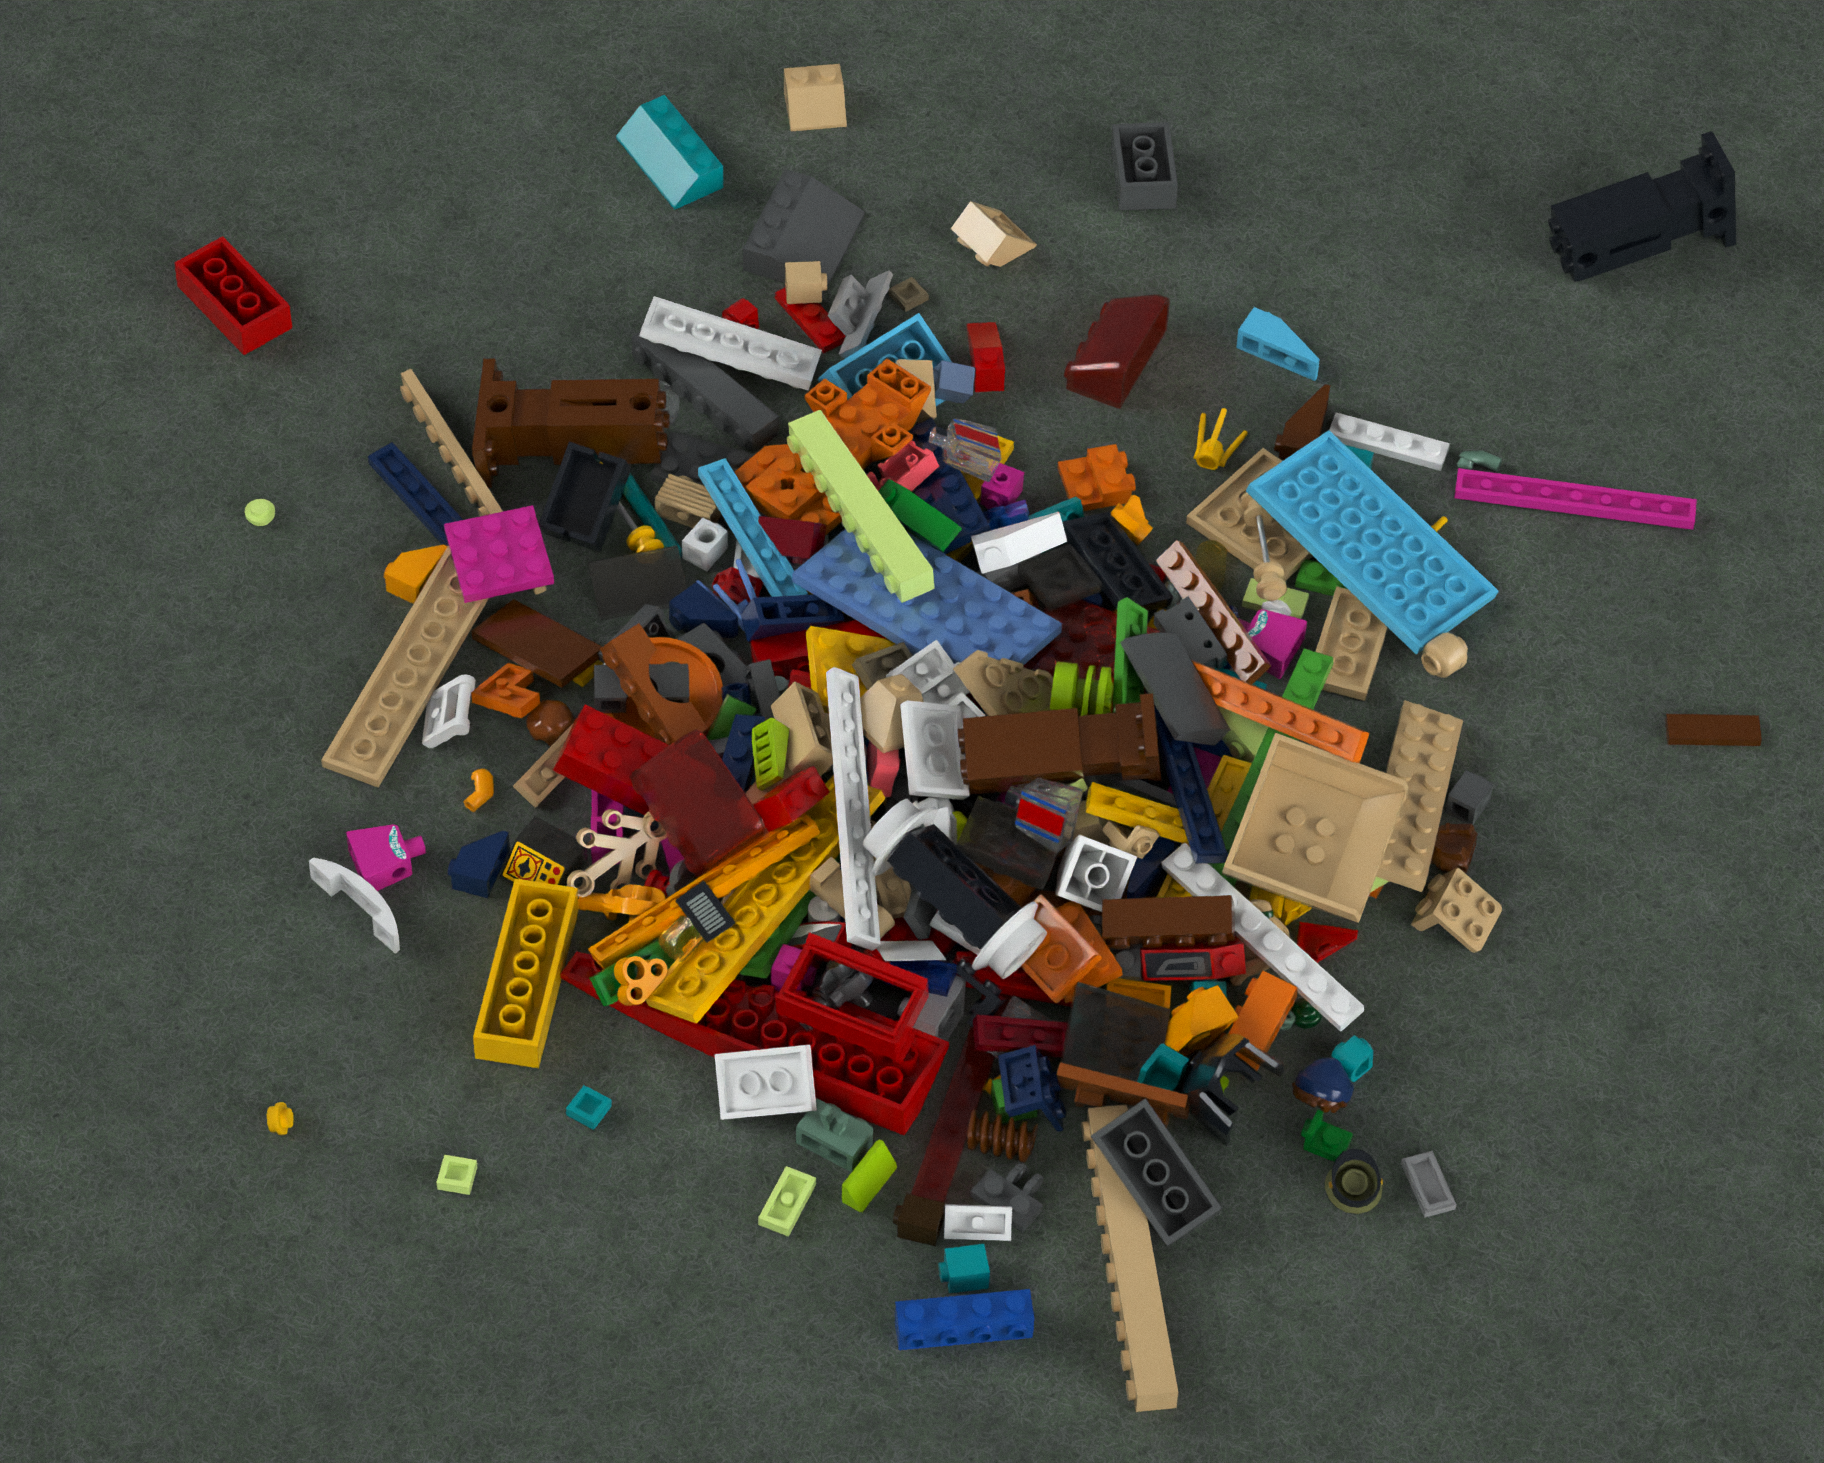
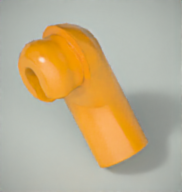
(483, 789)

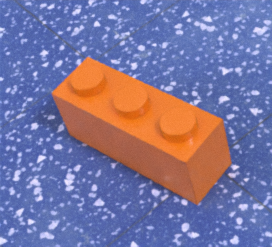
(1263, 1012)

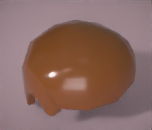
(549, 720)

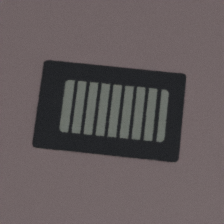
(705, 911)

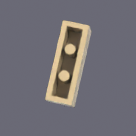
(808, 729)

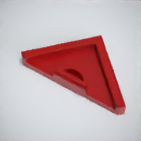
(1323, 940)

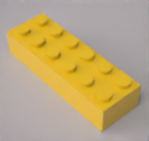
(526, 973)

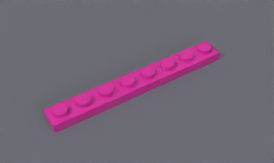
(1575, 498)

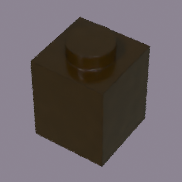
(919, 1219)

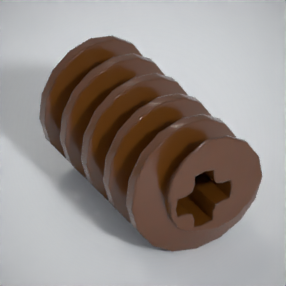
(1001, 1136)

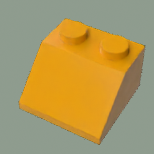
(1199, 1020)

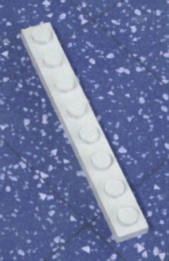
(1268, 941)

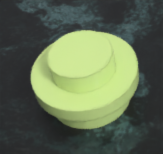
(260, 512)

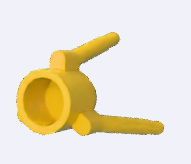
(1211, 453)

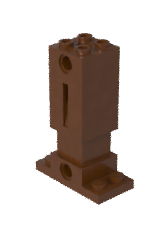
(601, 414)
(1059, 747)

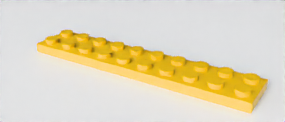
(758, 910)

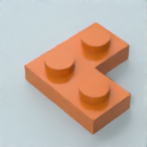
(506, 691)

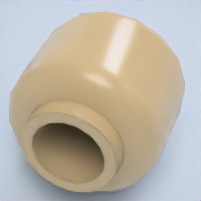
(1444, 655)

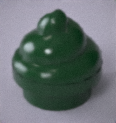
(1305, 1014)

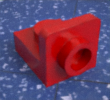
(733, 585)

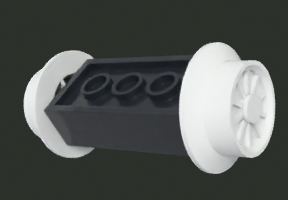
(955, 887)

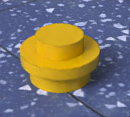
(279, 1118)

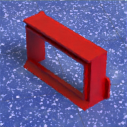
(887, 1043)

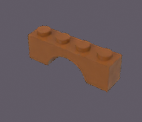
(630, 659)

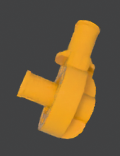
(628, 900)

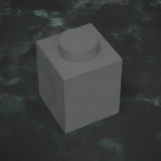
(1469, 797)

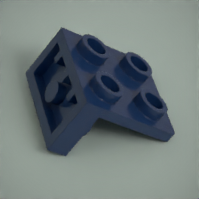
(1031, 1085)

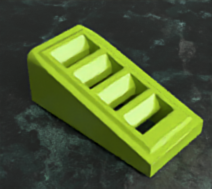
(769, 751)

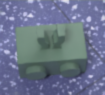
(835, 1135)

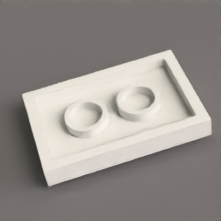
(933, 749)
(765, 1082)

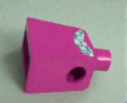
(1276, 637)
(382, 854)

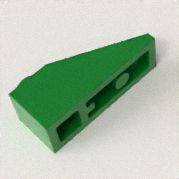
(919, 516)

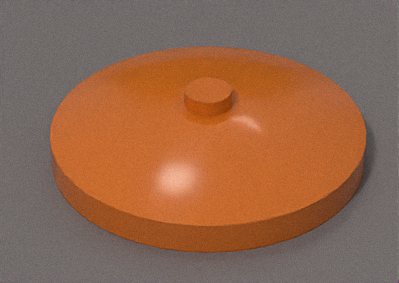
(704, 683)

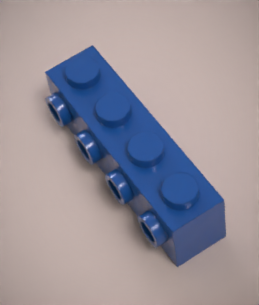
(964, 1319)

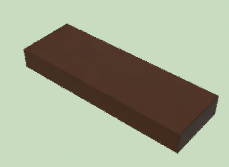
(1713, 729)

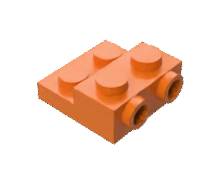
(1098, 478)

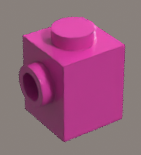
(1003, 487)
(784, 963)

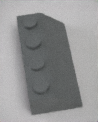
(1156, 1173)

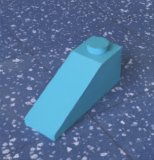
(1275, 342)

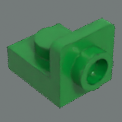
(1324, 1138)

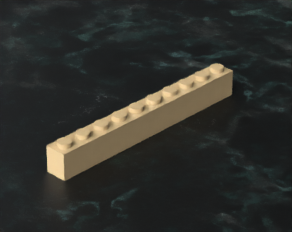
(1134, 1278)

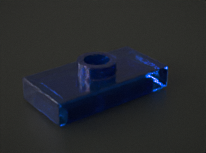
(939, 974)

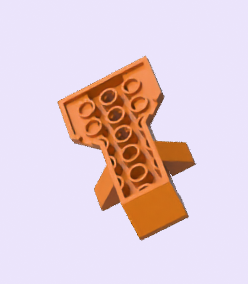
(869, 423)

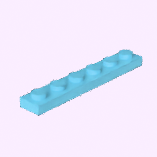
(743, 521)

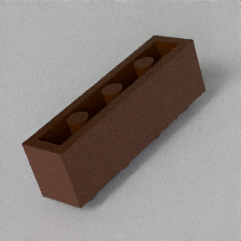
(1168, 921)

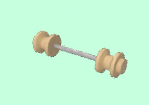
(1267, 574)

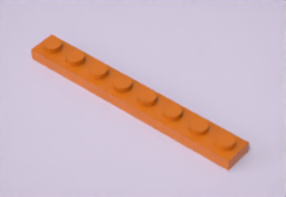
(1284, 714)

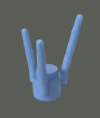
(735, 609)

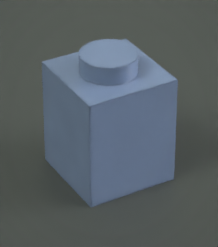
(953, 381)

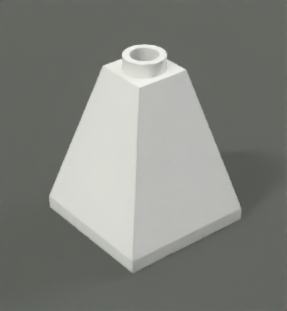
(1093, 872)

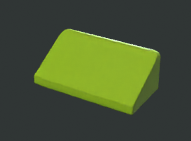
(868, 1177)

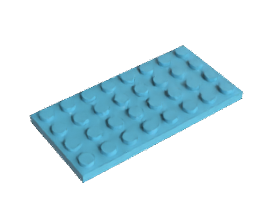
(1372, 541)

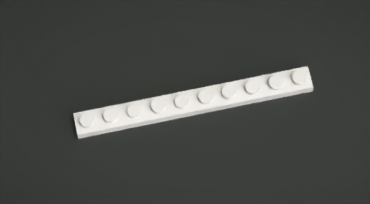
(852, 808)

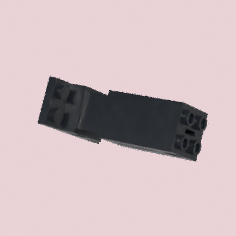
(1645, 214)

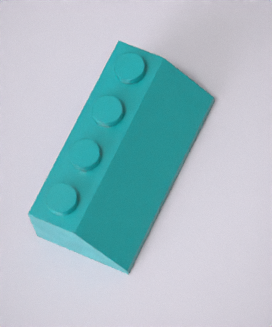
(671, 153)

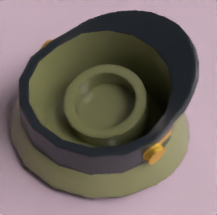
(1354, 1182)

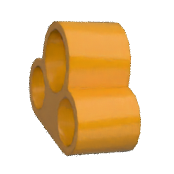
(644, 982)

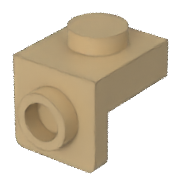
(1136, 841)

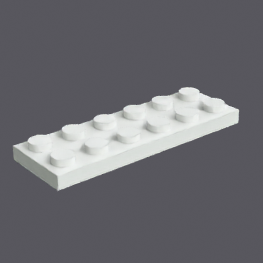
(730, 343)

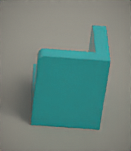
(1164, 1068)

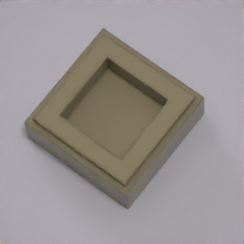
(908, 294)

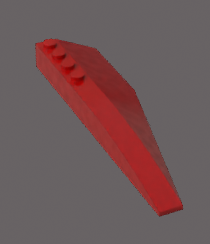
(842, 1071)

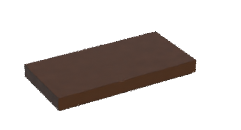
(537, 643)

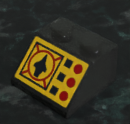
(543, 855)

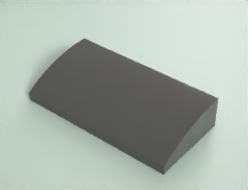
(1176, 688)

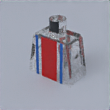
(969, 447)
(1046, 811)

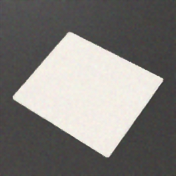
(909, 951)

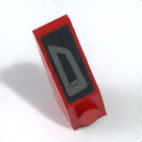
(1193, 962)

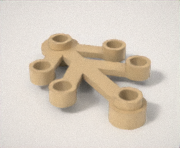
(623, 850)

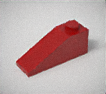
(986, 356)

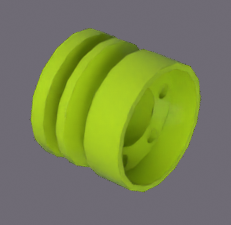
(1085, 693)

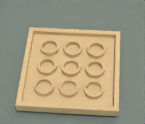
(1223, 521)

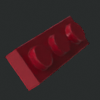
(1012, 1034)

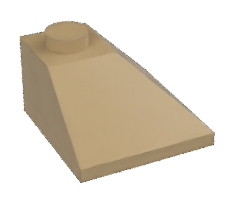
(883, 713)

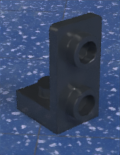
(993, 999)

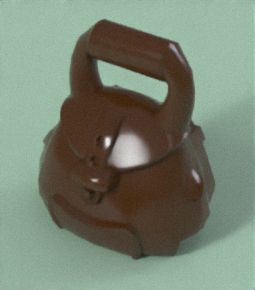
(1454, 847)

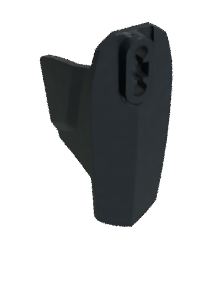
(1204, 1076)

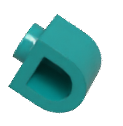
(1355, 1057)

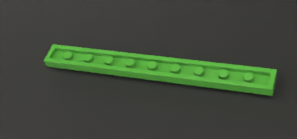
(1303, 689)

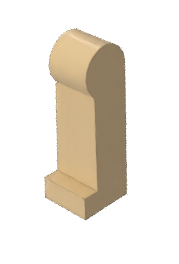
(828, 886)

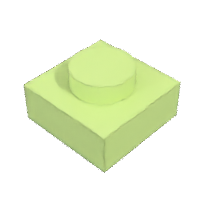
(457, 1174)

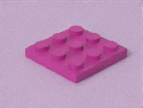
(498, 554)

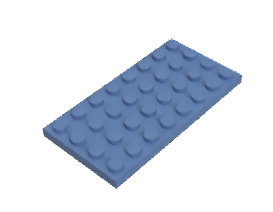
(960, 613)

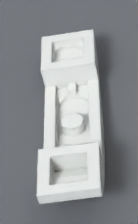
(335, 877)

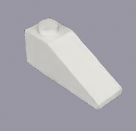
(1017, 542)

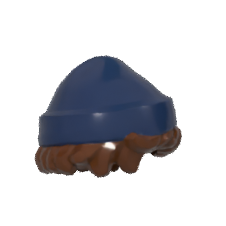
(1324, 1085)

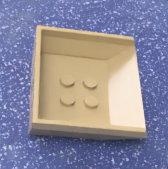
(1316, 828)

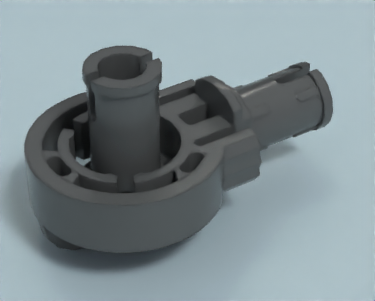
(841, 985)

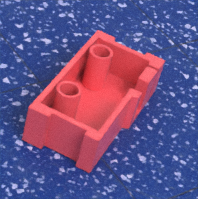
(907, 467)
(882, 768)

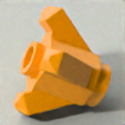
(1132, 519)

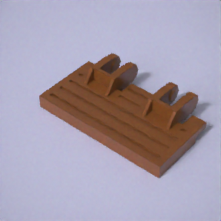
(1095, 1088)

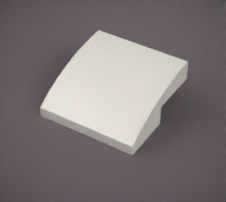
(932, 674)

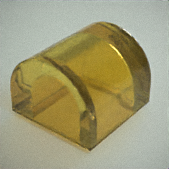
(680, 939)

